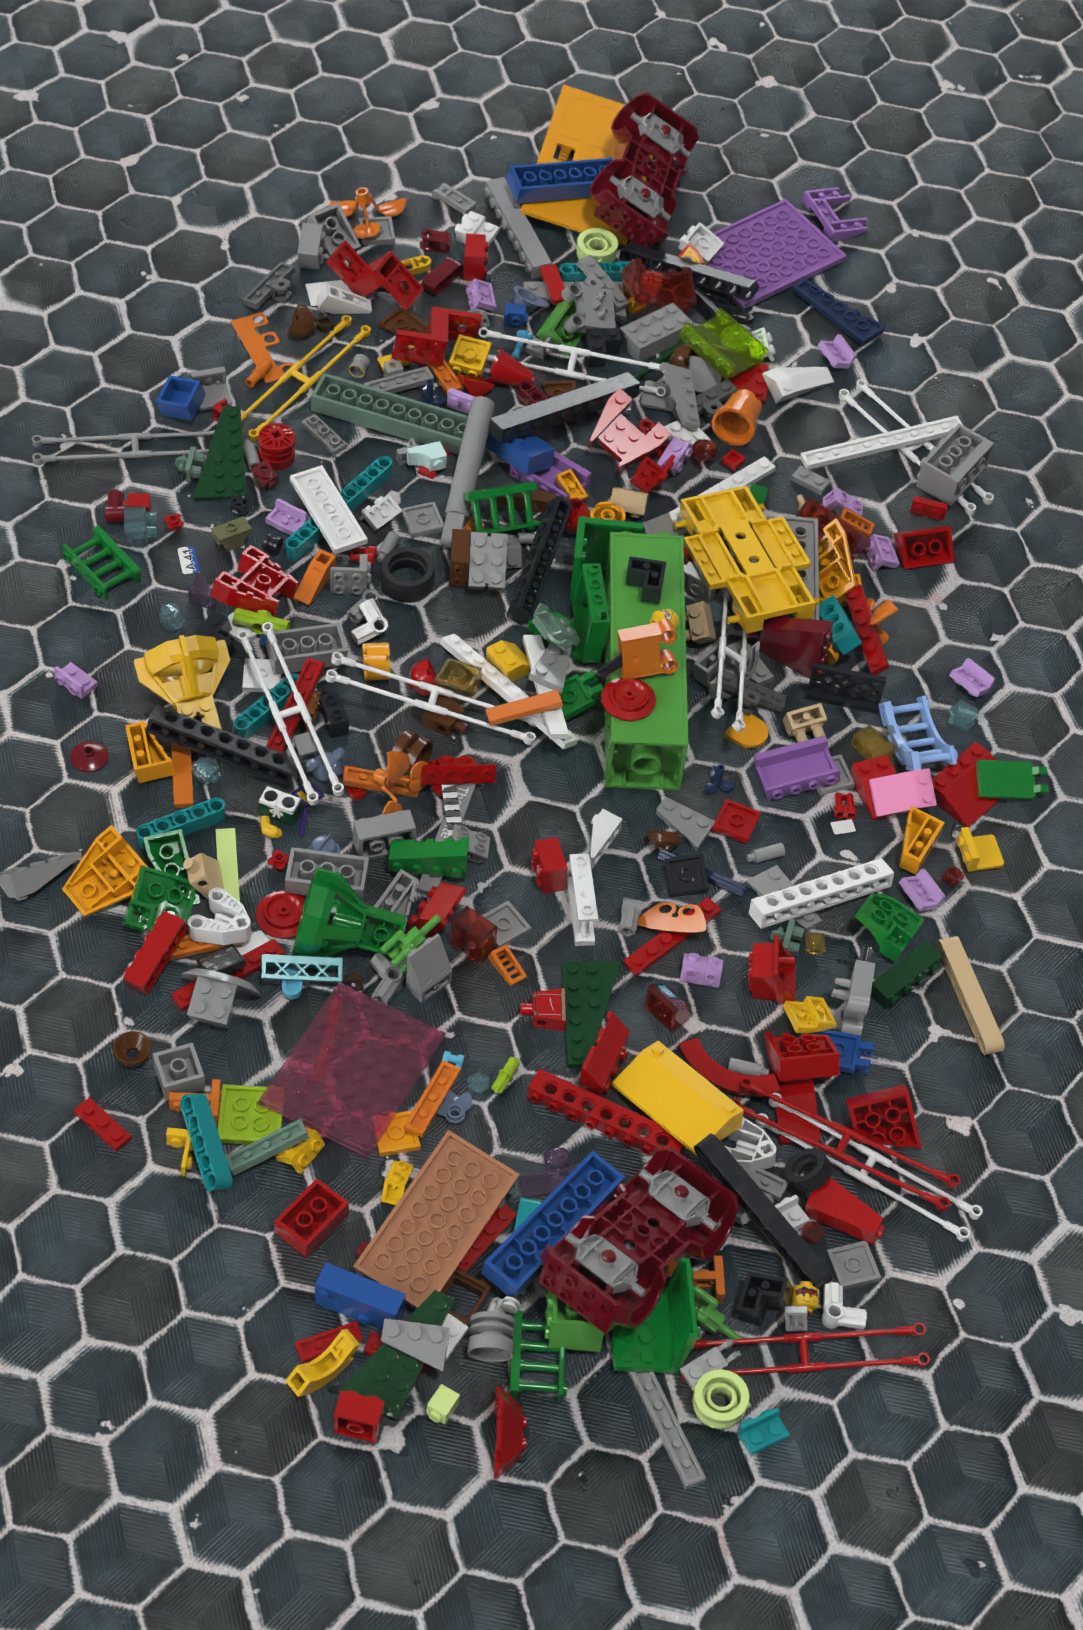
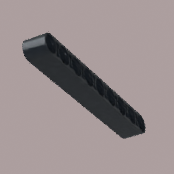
(714, 278)
(762, 1211)

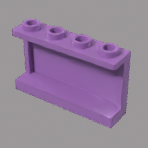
(545, 478)
(796, 768)

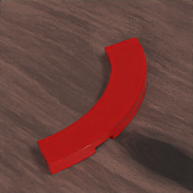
(720, 1076)

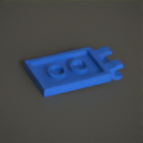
(850, 1051)

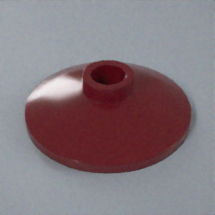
(89, 756)

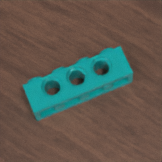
(844, 634)

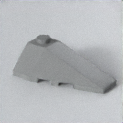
(23, 881)

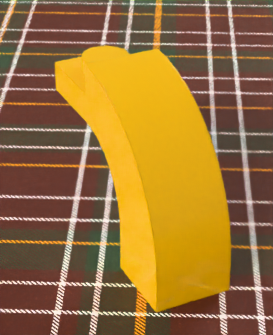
(320, 1371)

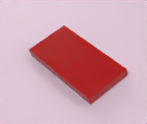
(802, 1094)

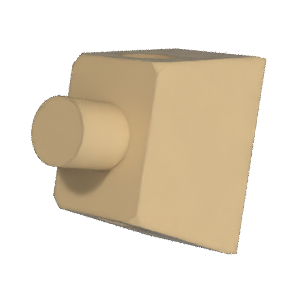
(203, 873)

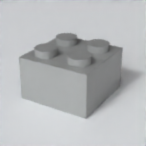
(311, 246)
(179, 1070)

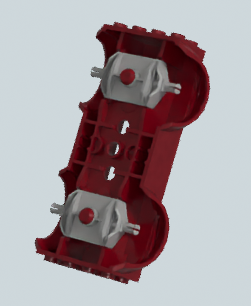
(620, 194)
(621, 1284)

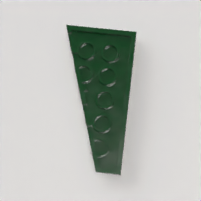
(224, 465)
(587, 995)
(392, 1373)

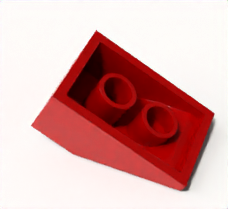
(867, 770)

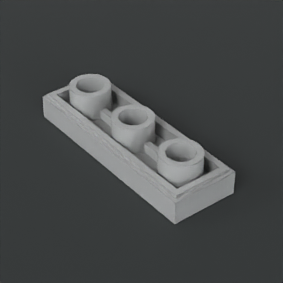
(324, 434)

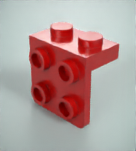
(650, 473)

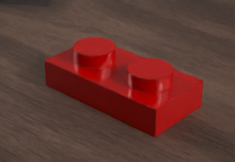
(928, 508)

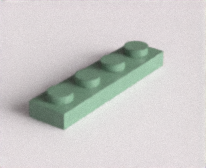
(267, 1147)

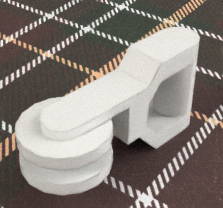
(507, 1304)

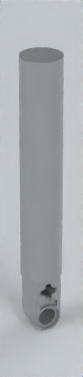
(467, 466)

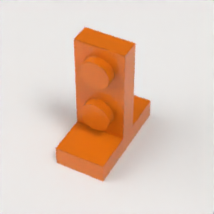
(213, 1098)
(712, 1279)

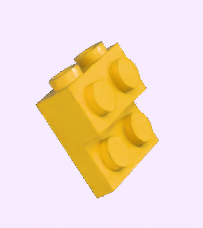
(470, 356)

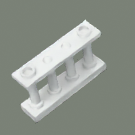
(582, 899)

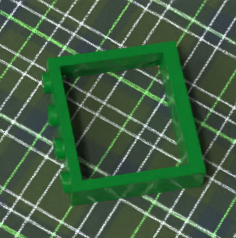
(588, 608)

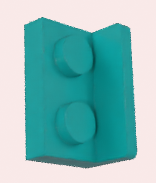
(762, 1431)

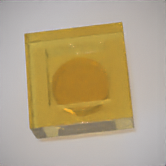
(814, 943)

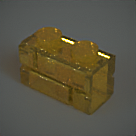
(871, 744)

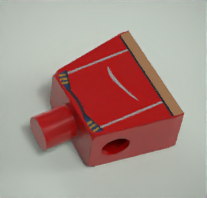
(547, 1009)

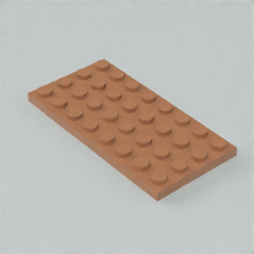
(437, 1220)

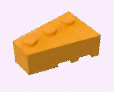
(147, 754)
(919, 839)

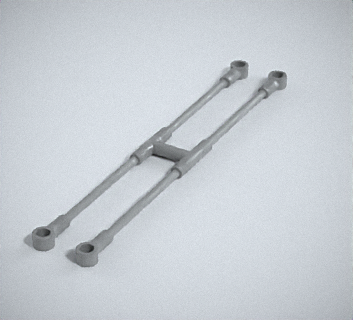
(39, 459)

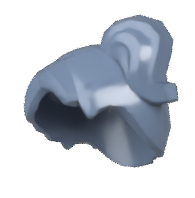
(319, 769)

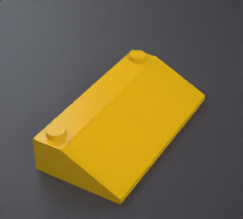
(678, 1097)

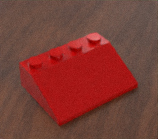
(958, 790)

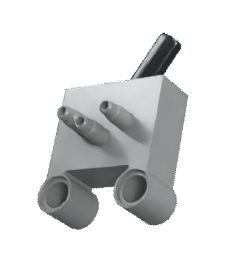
(593, 308)
(858, 992)

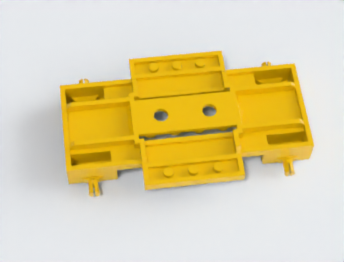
(766, 587)

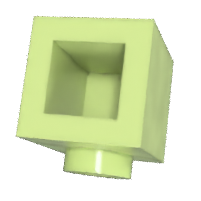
(442, 1404)

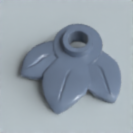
(455, 1105)

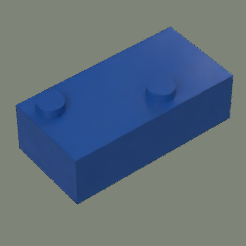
(525, 453)
(358, 1297)

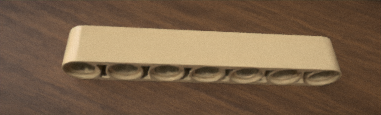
(970, 995)

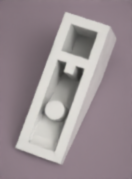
(342, 302)
(604, 831)

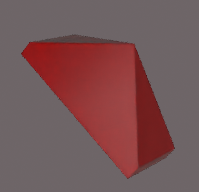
(474, 385)

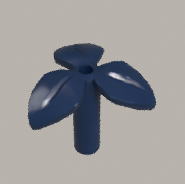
(428, 394)
(716, 777)

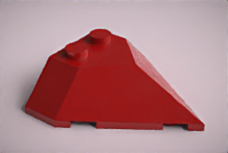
(509, 1432)

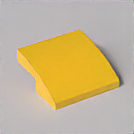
(810, 1015)

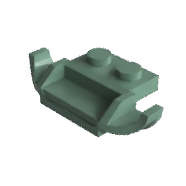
(554, 629)

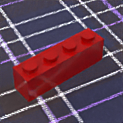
(155, 952)

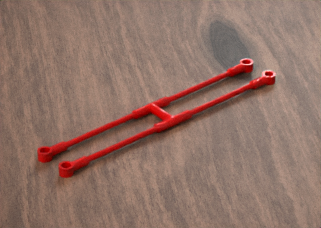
(847, 1135)
(806, 1366)

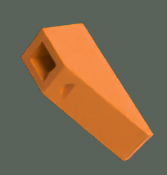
(315, 577)

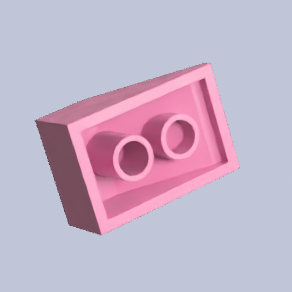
(899, 791)

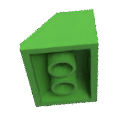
(555, 327)

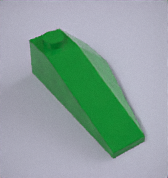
(167, 853)

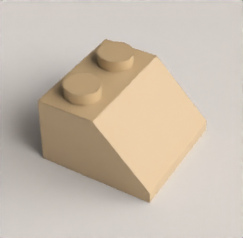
(630, 500)

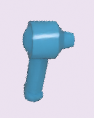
(521, 334)

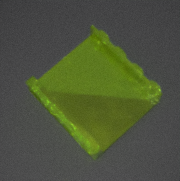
(724, 344)

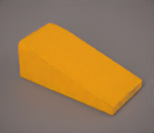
(570, 485)

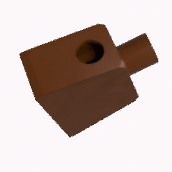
(446, 724)

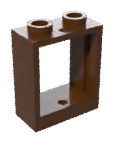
(459, 557)
(473, 1285)

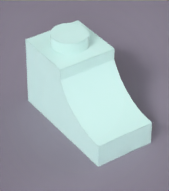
(428, 455)

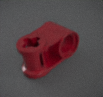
(437, 241)

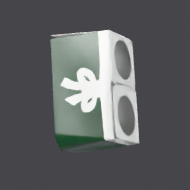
(280, 814)

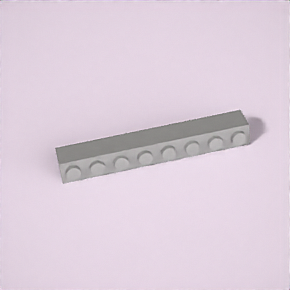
(517, 226)

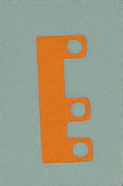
(257, 345)

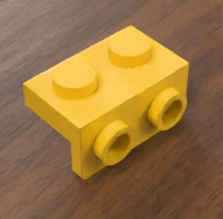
(302, 1153)

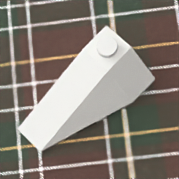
(794, 381)

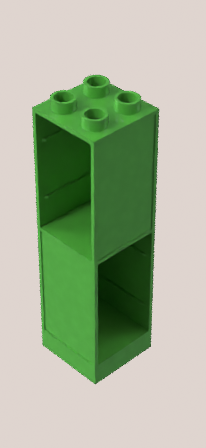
(651, 749)

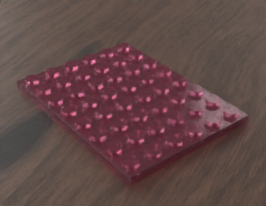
(352, 1069)

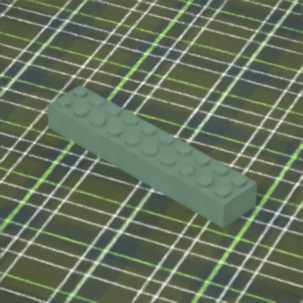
(388, 412)

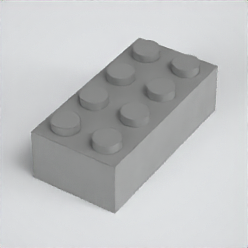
(653, 332)
(311, 642)
(305, 862)

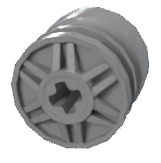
(491, 1337)

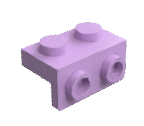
(838, 352)
(459, 400)
(286, 517)
(973, 678)
(922, 891)
(701, 970)

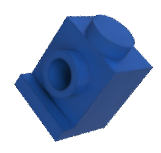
(515, 315)

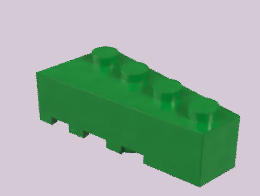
(430, 857)

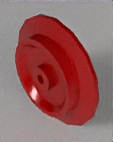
(628, 699)
(280, 914)

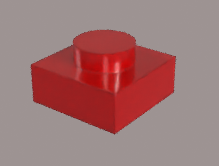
(733, 460)

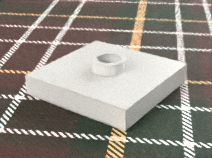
(250, 679)

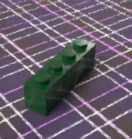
(905, 975)

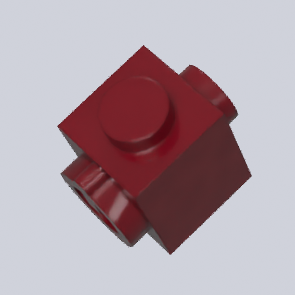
(265, 475)

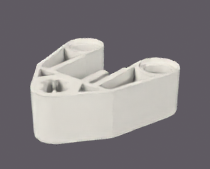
(230, 922)
(752, 1147)

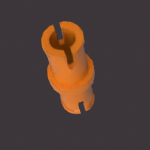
(259, 373)

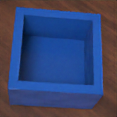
(180, 397)

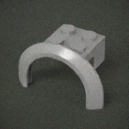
(708, 665)
(215, 996)

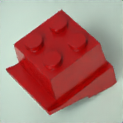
(772, 972)

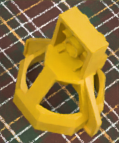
(180, 675)

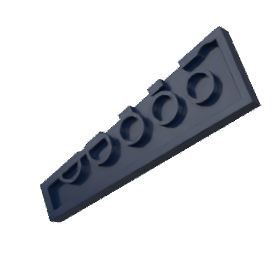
(847, 319)

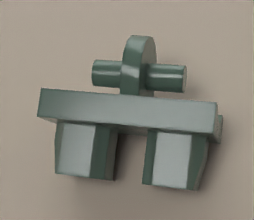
(188, 464)
(792, 932)

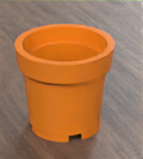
(737, 419)

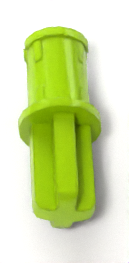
(505, 1075)

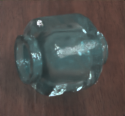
(172, 617)
(206, 770)

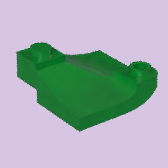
(155, 893)
(889, 923)

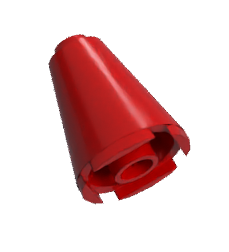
(509, 370)

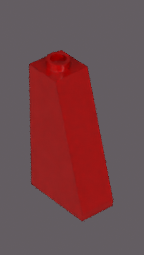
(845, 1212)

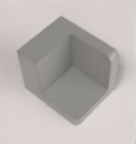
(306, 747)

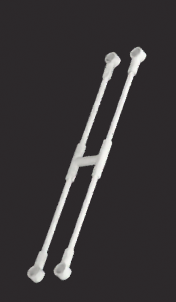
(573, 356)
(861, 385)
(332, 676)
(717, 711)
(279, 715)
(873, 1157)

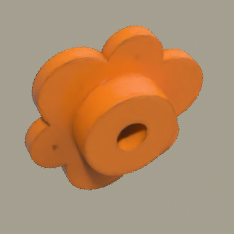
(470, 524)

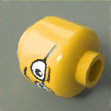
(665, 614)

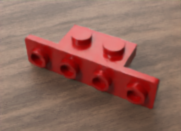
(457, 771)

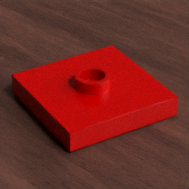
(736, 821)

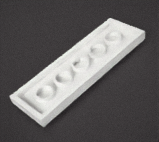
(328, 509)

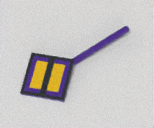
(301, 793)

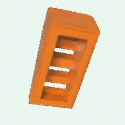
(855, 519)
(498, 964)

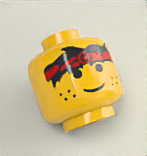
(805, 1295)

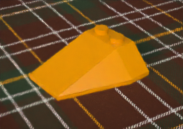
(835, 563)
(104, 873)

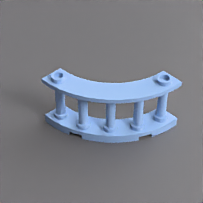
(902, 751)

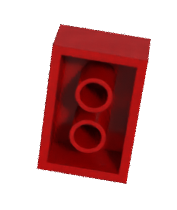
(311, 1218)

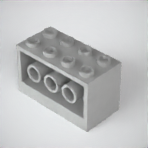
(954, 464)

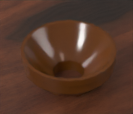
(664, 839)
(132, 1041)

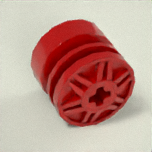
(277, 445)

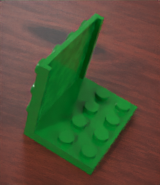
(593, 543)
(666, 1335)

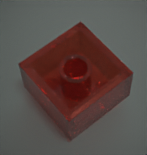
(473, 934)

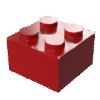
(475, 257)
(549, 865)
(358, 1416)

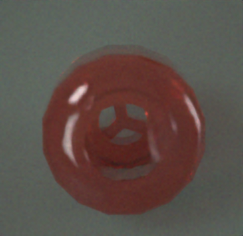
(704, 450)

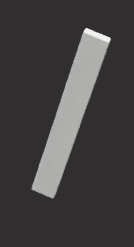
(553, 718)

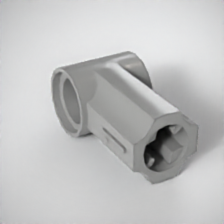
(355, 613)
(630, 913)

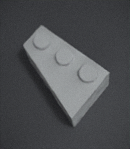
(398, 895)

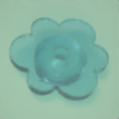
(478, 1083)

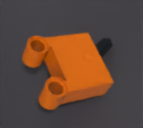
(641, 652)

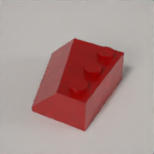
(440, 901)
(802, 1056)
(605, 1058)
(885, 1117)

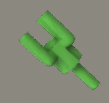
(409, 941)
(709, 1316)

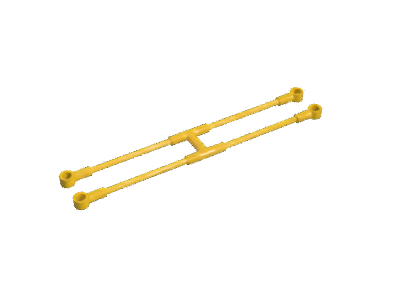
(308, 382)

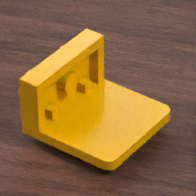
(979, 851)

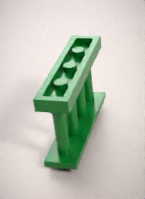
(508, 492)
(109, 549)
(519, 1365)

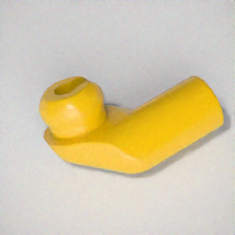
(268, 829)

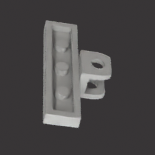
(598, 278)
(397, 380)

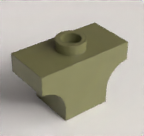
(232, 533)

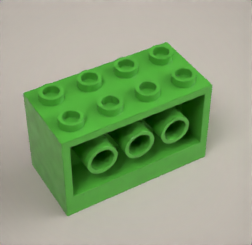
(569, 1328)

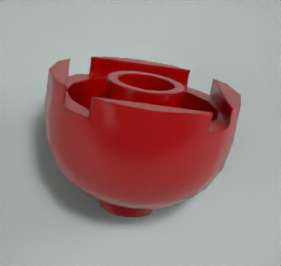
(578, 509)
(423, 672)

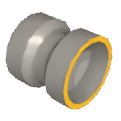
(359, 366)

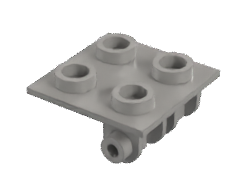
(478, 843)

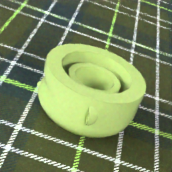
(598, 243)
(725, 1384)

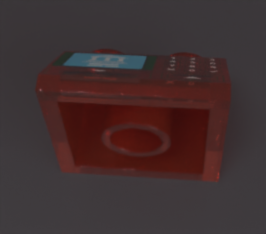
(666, 1007)

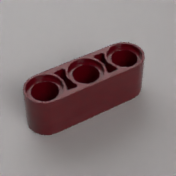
(442, 275)
(529, 393)

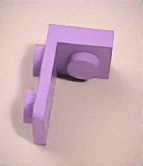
(841, 498)

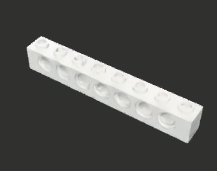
(821, 893)

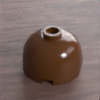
(302, 323)
(682, 355)

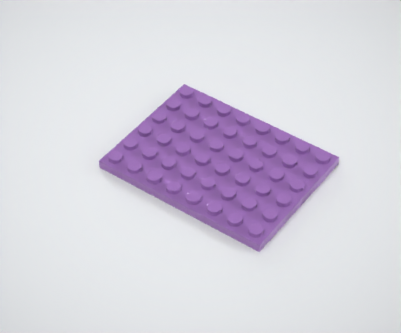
(775, 250)

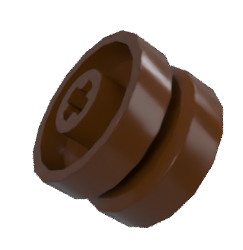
(416, 748)

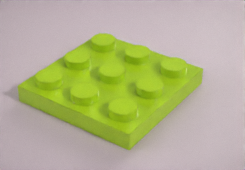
(243, 1118)

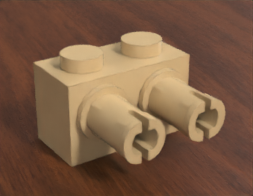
(700, 623)
(805, 720)

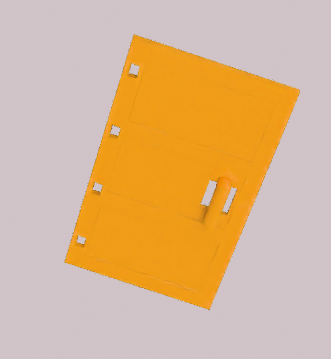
(581, 125)

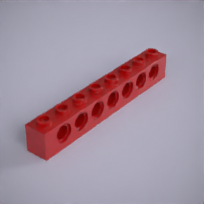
(600, 1107)

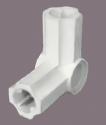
(372, 615)
(844, 1315)

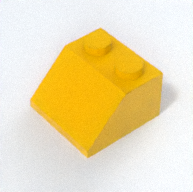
(508, 660)

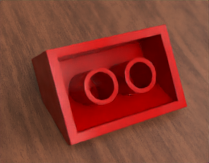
(924, 547)

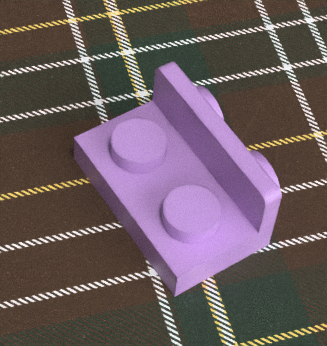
(481, 295)
(681, 450)
(881, 552)
(75, 680)

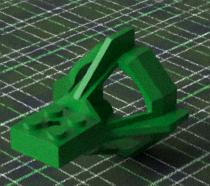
(352, 923)

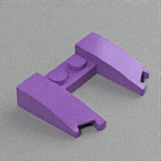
(820, 203)

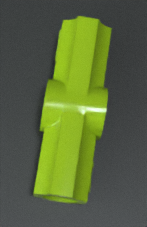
(257, 619)

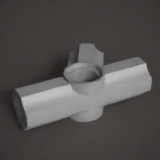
(391, 977)

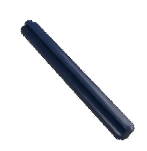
(712, 876)

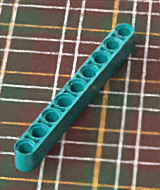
(353, 495)

